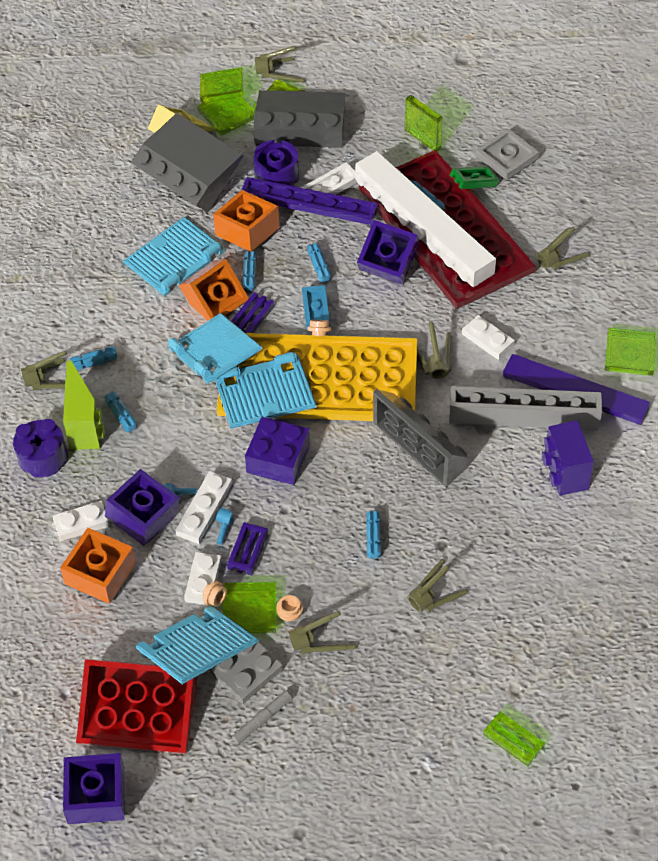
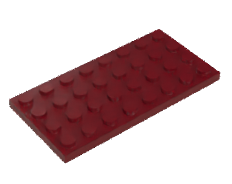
(470, 214)

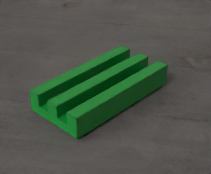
(474, 177)

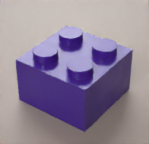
(388, 252)
(277, 450)
(567, 458)
(141, 507)
(93, 788)

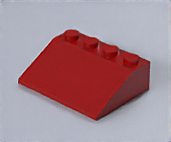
(134, 707)

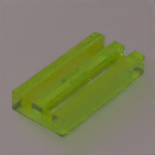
(506, 745)

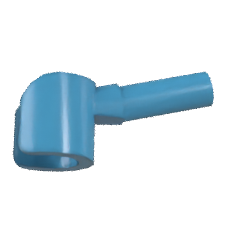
(179, 491)
(225, 517)

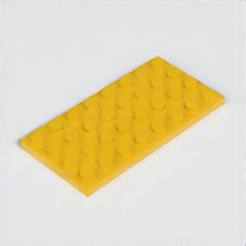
(342, 371)

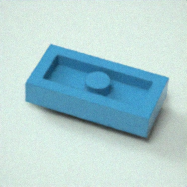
(315, 304)

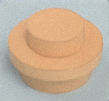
(319, 327)
(214, 594)
(289, 608)

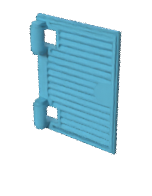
(174, 255)
(214, 345)
(265, 391)
(196, 644)

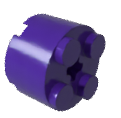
(276, 162)
(40, 447)

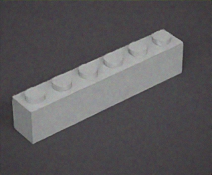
(524, 407)

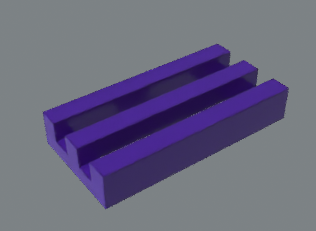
(255, 302)
(242, 566)

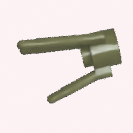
(265, 63)
(550, 255)
(437, 365)
(34, 374)
(423, 596)
(302, 637)

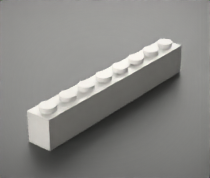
(425, 219)

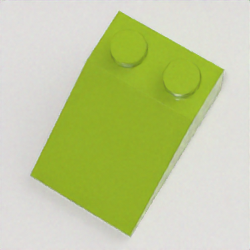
(80, 415)

